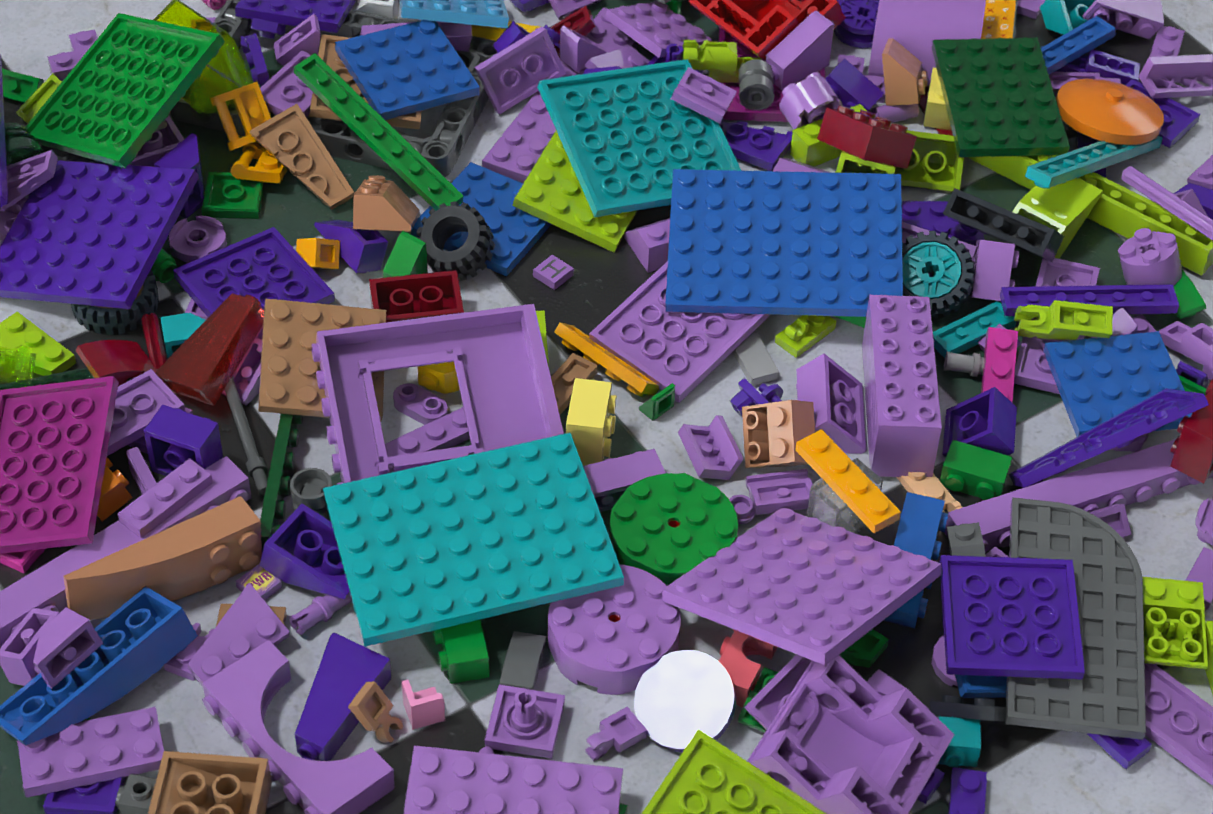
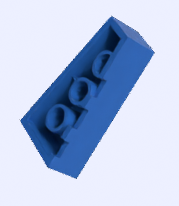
(917, 534)

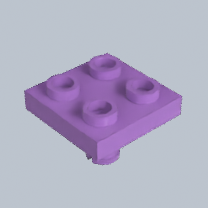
(525, 721)

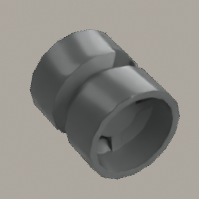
(756, 85)
(308, 489)

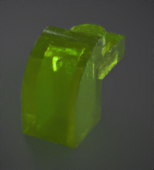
(16, 363)

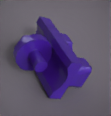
(750, 396)

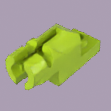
(717, 58)
(1064, 320)

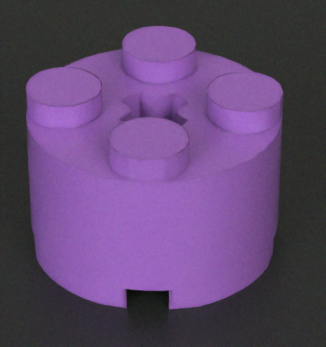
(808, 100)
(1150, 258)

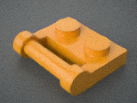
(250, 108)
(266, 169)

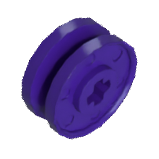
(859, 25)

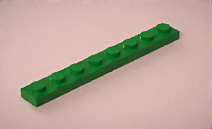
(376, 132)

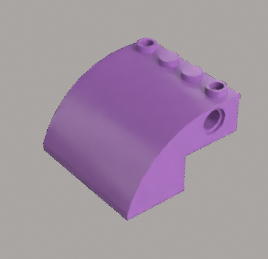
(919, 23)
(850, 745)

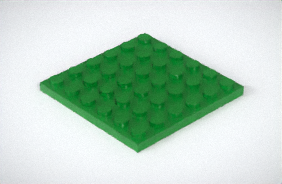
(123, 88)

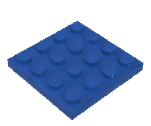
(407, 68)
(493, 197)
(1110, 376)

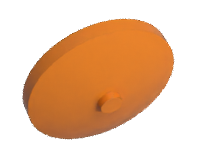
(1109, 111)

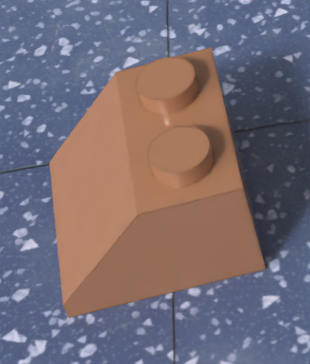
(902, 75)

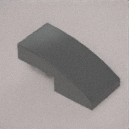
(523, 660)

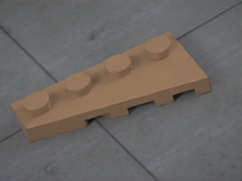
(301, 151)

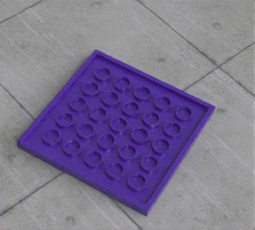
(92, 233)

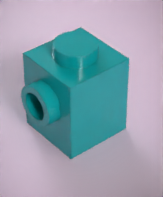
(964, 745)

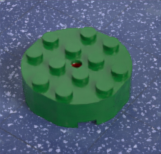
(671, 524)

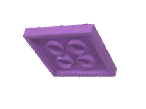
(654, 26)

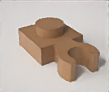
(372, 711)

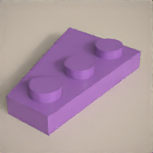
(239, 632)

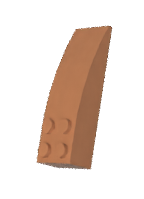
(172, 562)

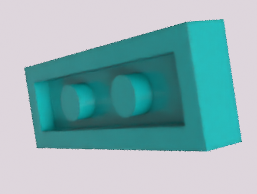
(970, 329)

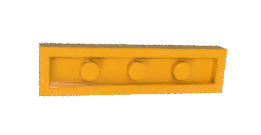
(615, 367)
(848, 481)

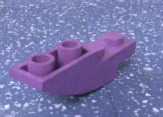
(1191, 342)

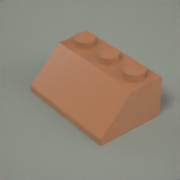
(383, 206)

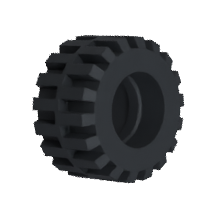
(447, 222)

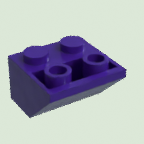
(186, 156)

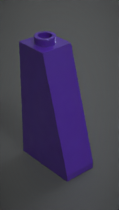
(340, 676)

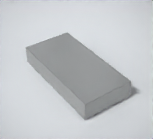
(755, 360)

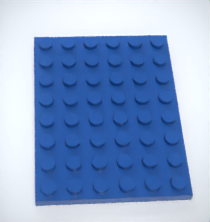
(783, 242)

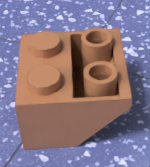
(773, 430)

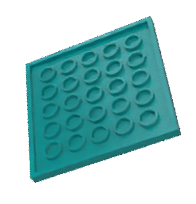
(631, 135)

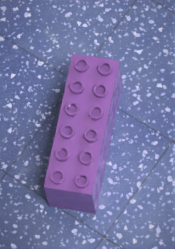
(900, 386)

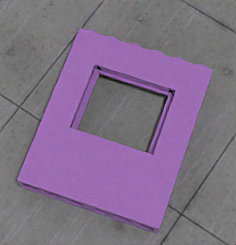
(498, 373)

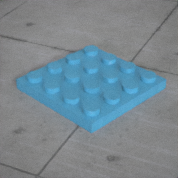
(471, 12)

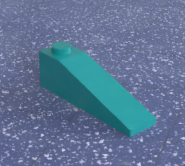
(1064, 14)

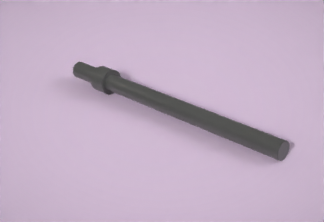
(255, 464)

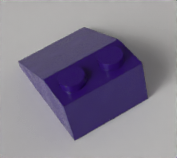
(306, 554)

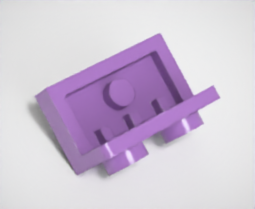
(711, 449)

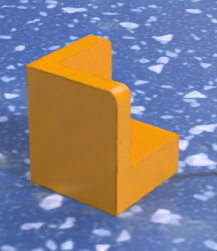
(319, 252)

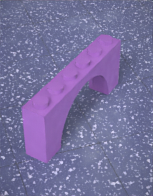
(320, 787)

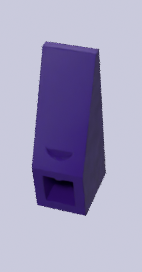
(360, 248)

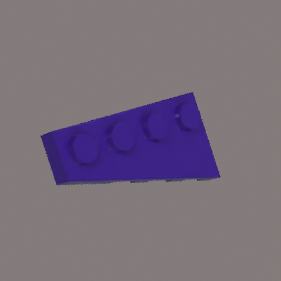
(755, 145)

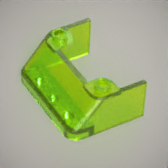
(222, 73)

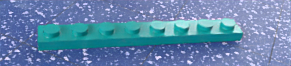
(1085, 161)

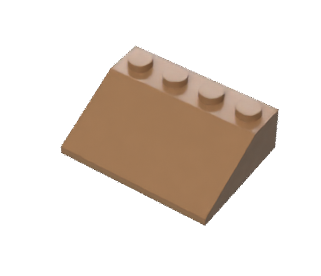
(211, 784)

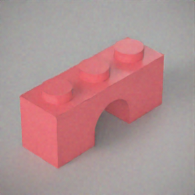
(741, 670)

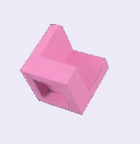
(423, 706)

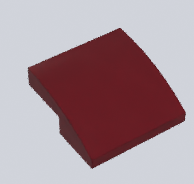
(115, 359)

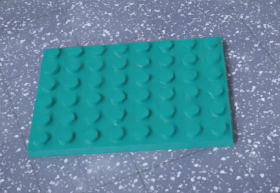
(470, 538)

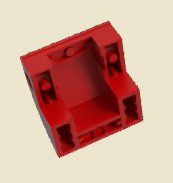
(765, 23)

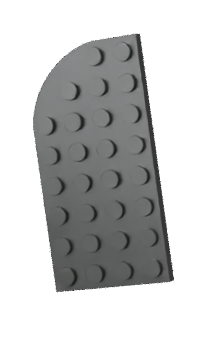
(1110, 619)

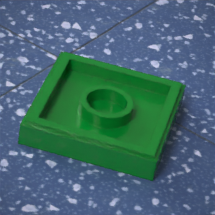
(232, 197)

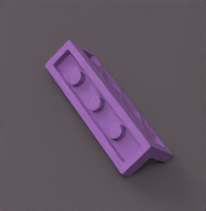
(1178, 69)

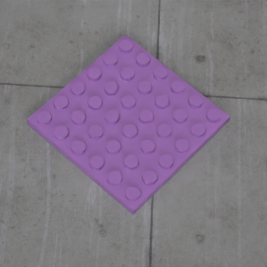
(802, 584)

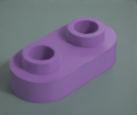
(416, 403)

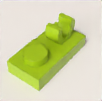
(804, 333)

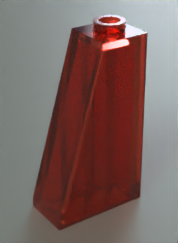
(214, 350)

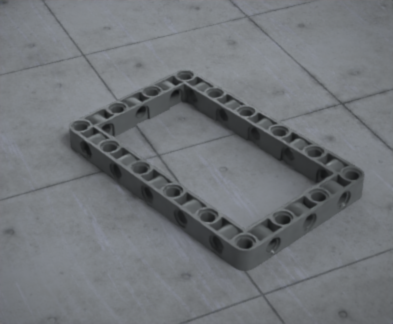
(339, 139)

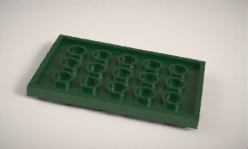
(999, 97)

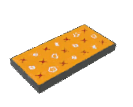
(999, 19)

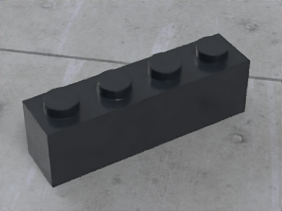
(1003, 225)

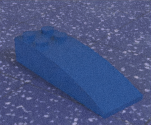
(134, 647)

